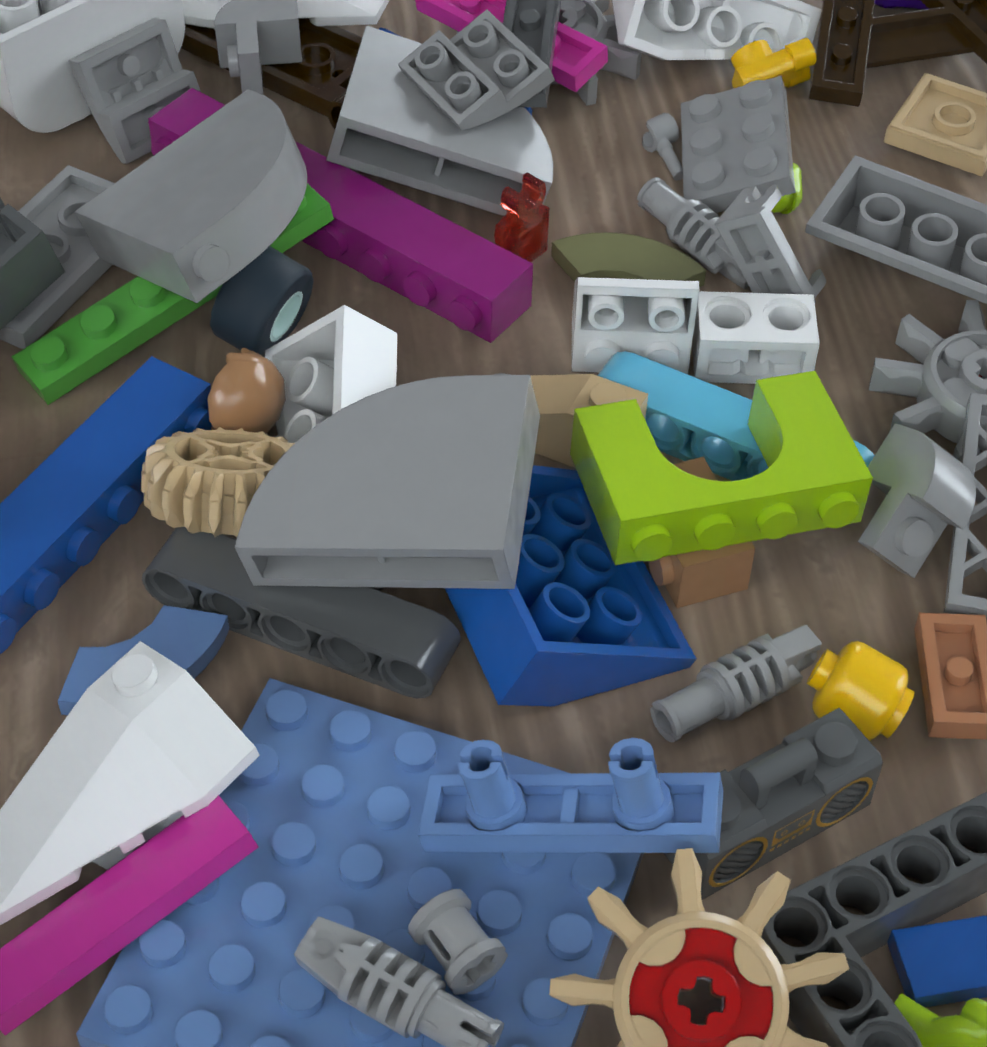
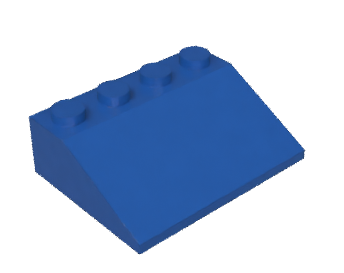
(574, 615)

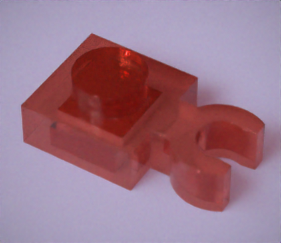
(527, 219)

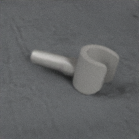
(661, 133)

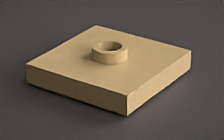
(943, 124)

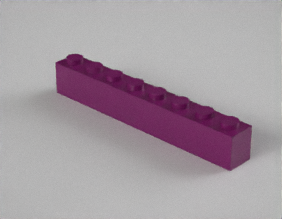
(393, 237)

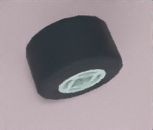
(262, 302)

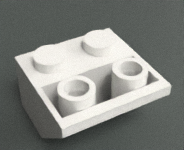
(633, 317)

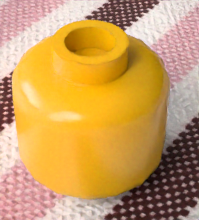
(864, 686)

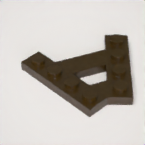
(856, 40)

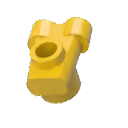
(758, 62)

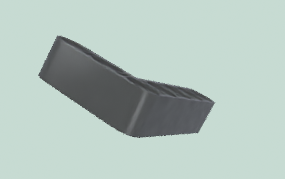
(890, 902)

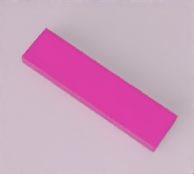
(117, 909)

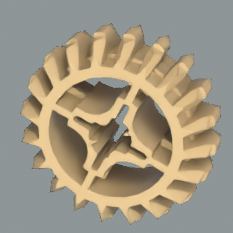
(207, 477)

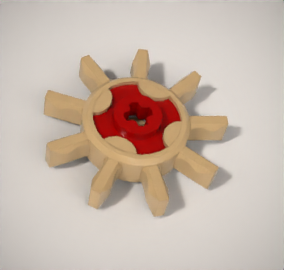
(693, 948)

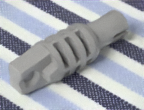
(690, 227)
(737, 682)
(391, 987)

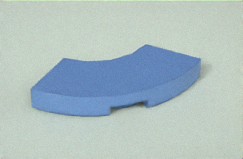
(179, 634)

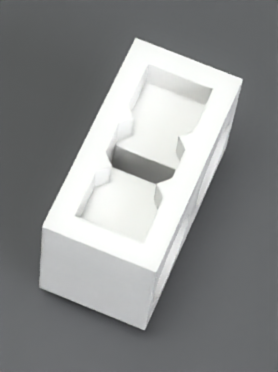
(753, 336)

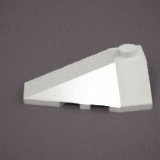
(710, 26)
(332, 367)
(117, 765)

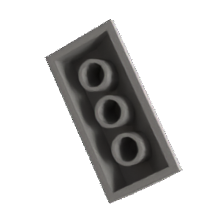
(907, 226)

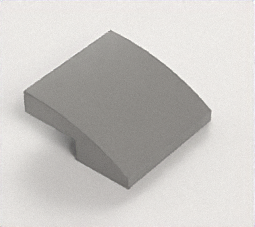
(130, 82)

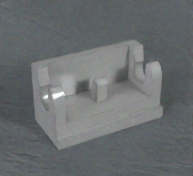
(761, 246)

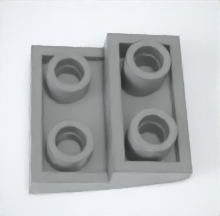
(476, 72)

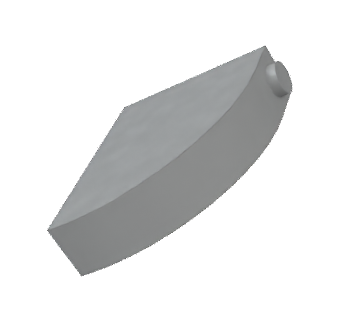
(404, 137)
(203, 200)
(401, 491)

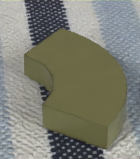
(623, 258)

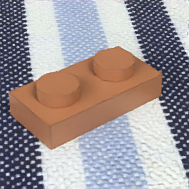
(953, 673)

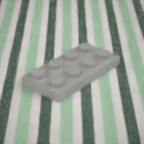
(55, 215)

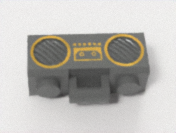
(790, 797)

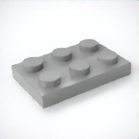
(736, 143)

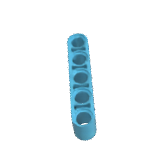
(695, 417)

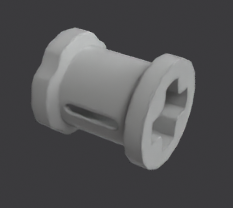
(457, 941)

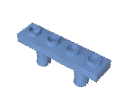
(571, 813)

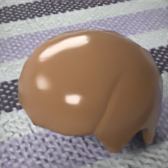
(246, 394)

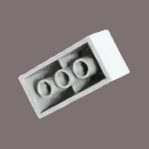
(45, 34)

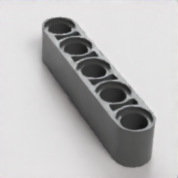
(337, 627)

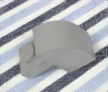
(257, 35)
(923, 495)

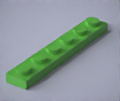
(130, 319)

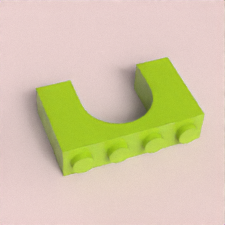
(661, 511)

